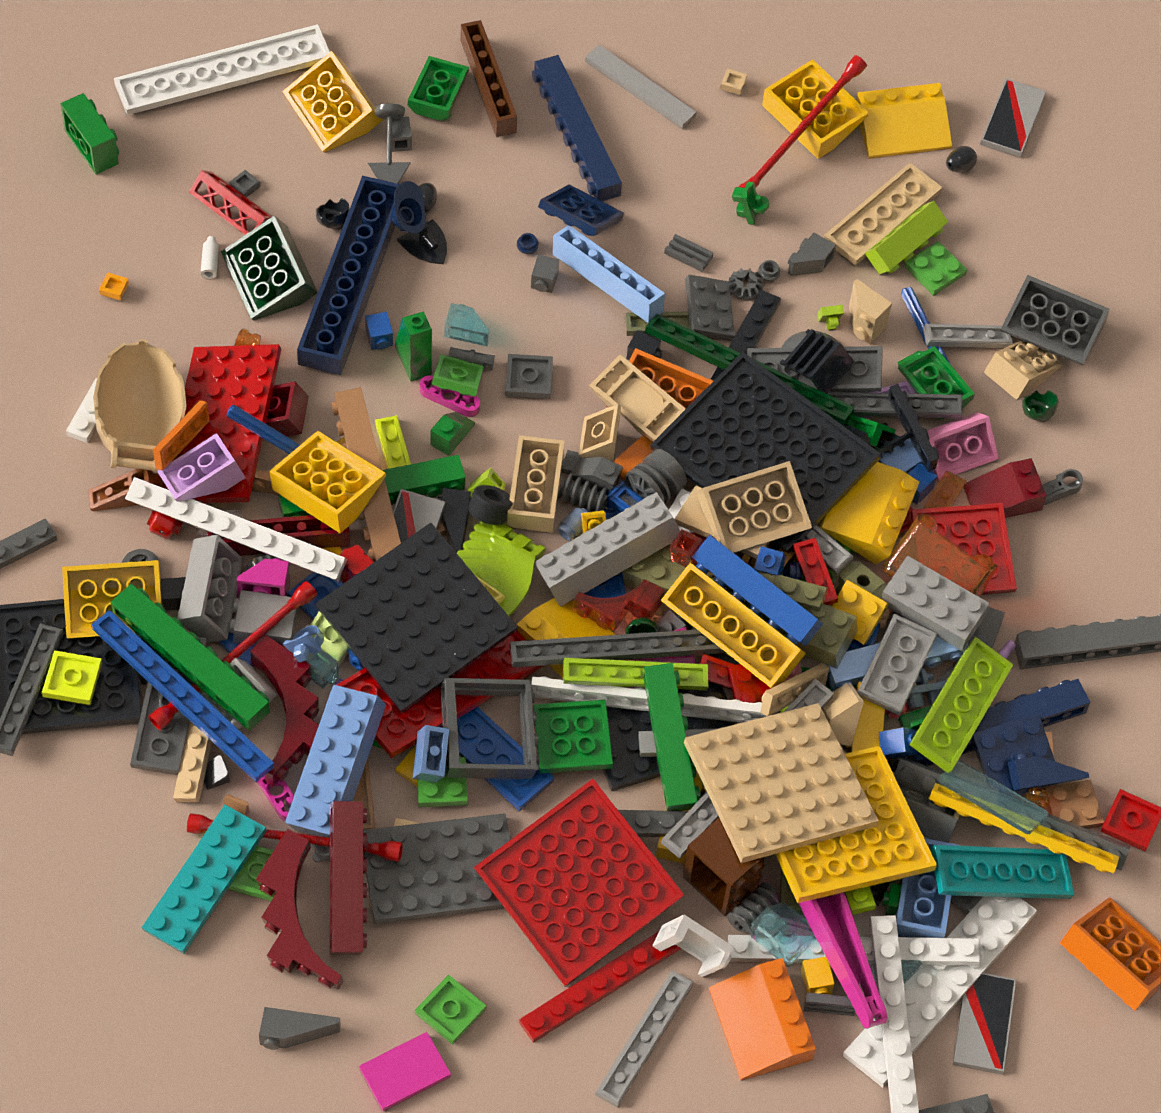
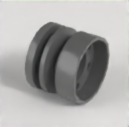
(658, 474)

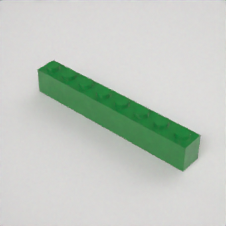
(423, 478)
(191, 657)

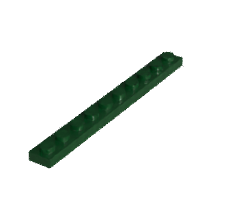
(723, 356)

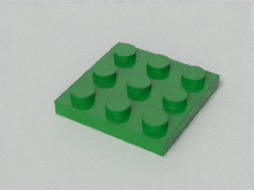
(573, 736)

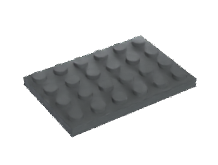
(435, 868)

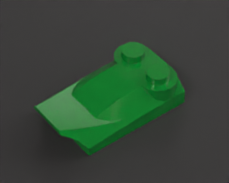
(437, 88)
(932, 374)

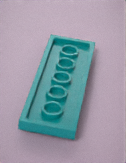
(1001, 872)
(204, 879)

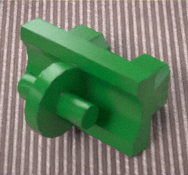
(749, 202)

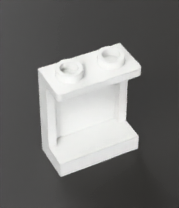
(696, 941)

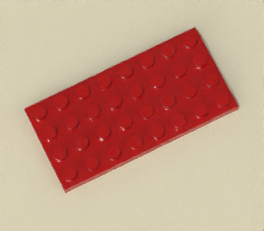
(227, 378)
(400, 730)

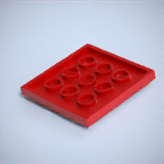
(977, 532)

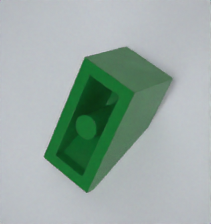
(450, 432)

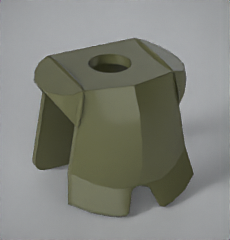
(862, 577)

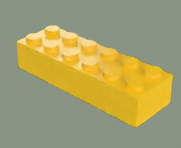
(733, 626)

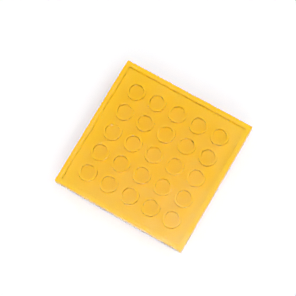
(867, 856)

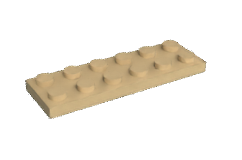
(882, 212)

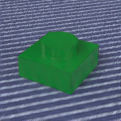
(891, 899)

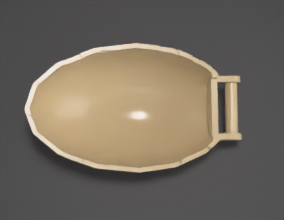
(137, 403)

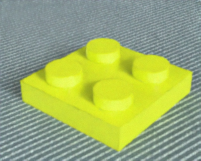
(72, 677)

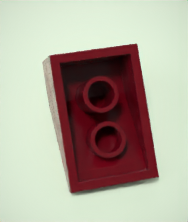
(288, 409)
(1012, 484)

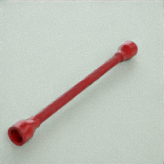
(852, 70)
(303, 595)
(388, 850)

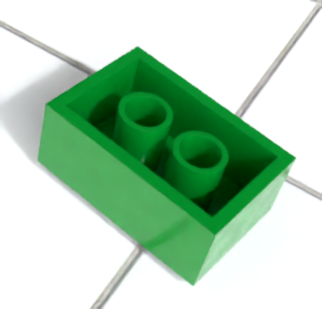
(90, 133)

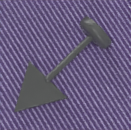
(389, 170)

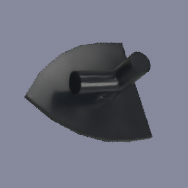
(426, 245)

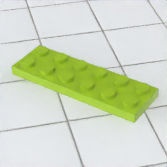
(961, 705)

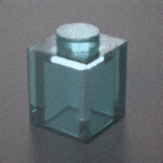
(323, 668)

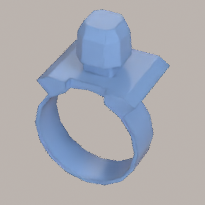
(304, 644)

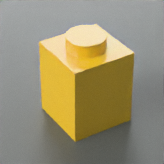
(817, 976)

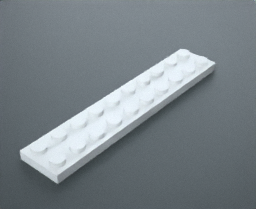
(221, 69)
(938, 988)

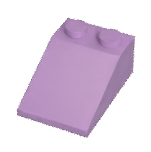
(202, 471)

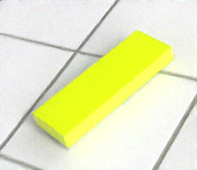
(392, 442)

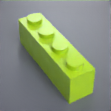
(907, 237)

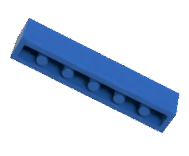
(757, 590)

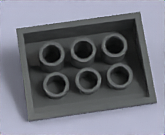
(1055, 320)

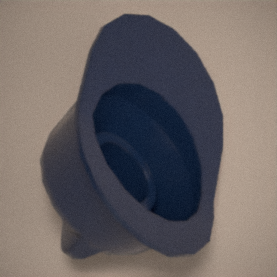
(408, 208)

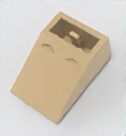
(1021, 368)

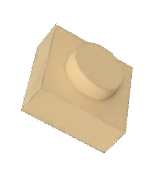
(733, 81)

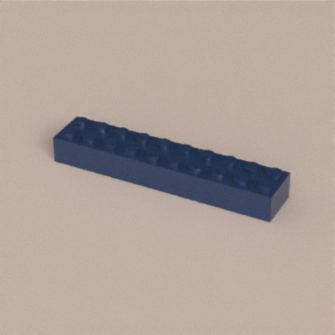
(349, 278)

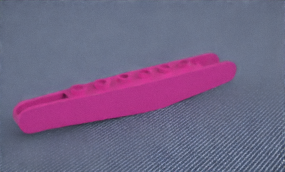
(840, 941)

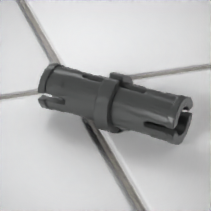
(473, 357)

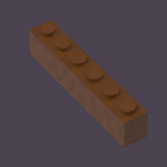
(488, 78)

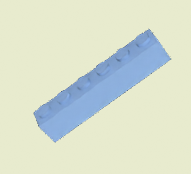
(608, 273)
(857, 661)

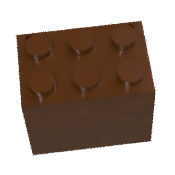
(716, 870)

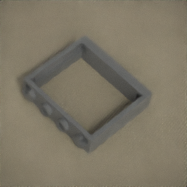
(528, 717)

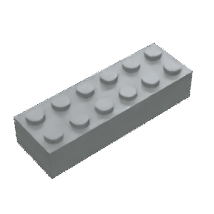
(608, 549)

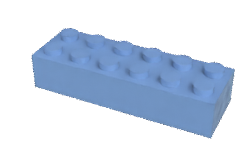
(335, 758)

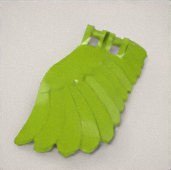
(502, 562)

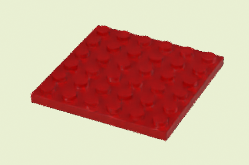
(579, 882)

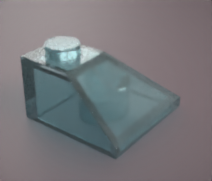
(782, 932)

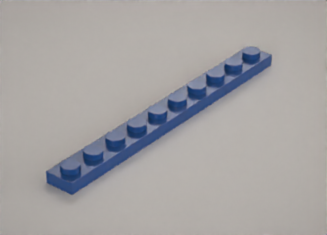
(183, 696)

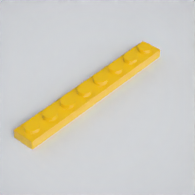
(1055, 841)

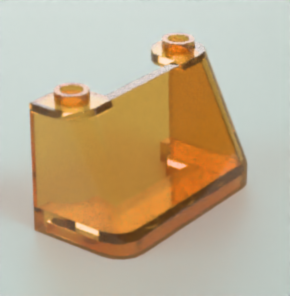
(941, 556)

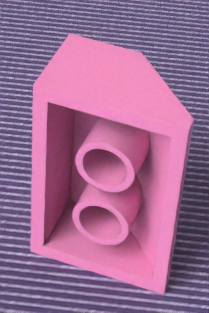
(963, 444)

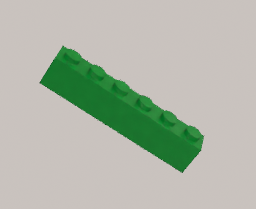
(669, 737)

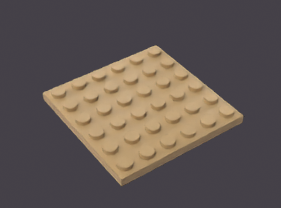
(780, 782)

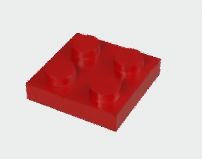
(1132, 820)

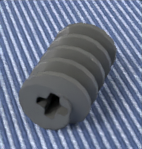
(583, 494)
(752, 907)

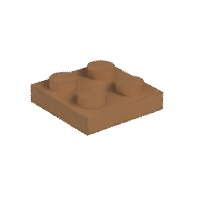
(1075, 803)

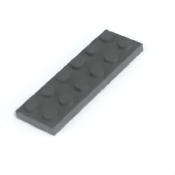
(862, 376)
(155, 748)

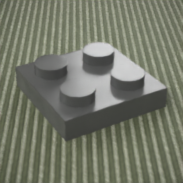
(529, 376)

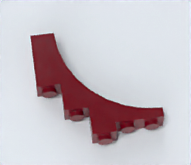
(299, 704)
(281, 878)

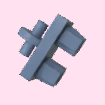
(933, 689)

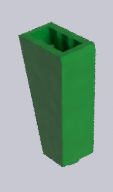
(415, 345)

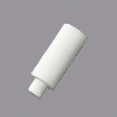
(209, 258)

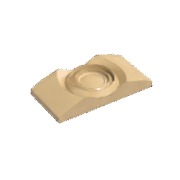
(641, 400)

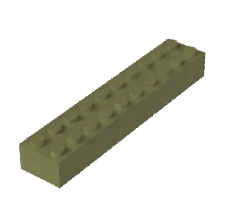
(826, 645)

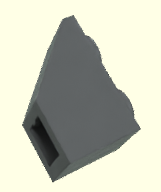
(812, 256)

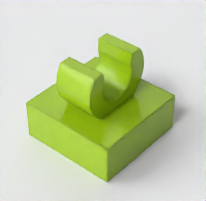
(831, 315)

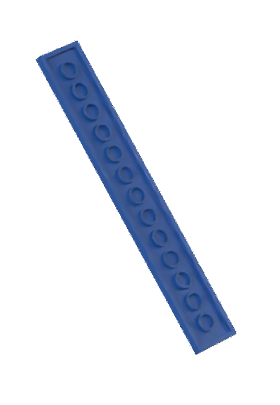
(478, 735)

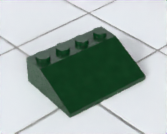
(269, 270)

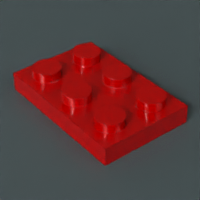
(747, 686)

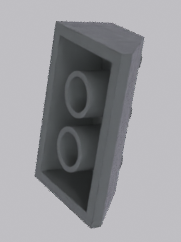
(933, 821)

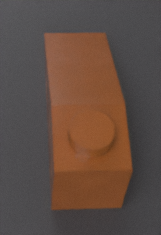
(113, 493)

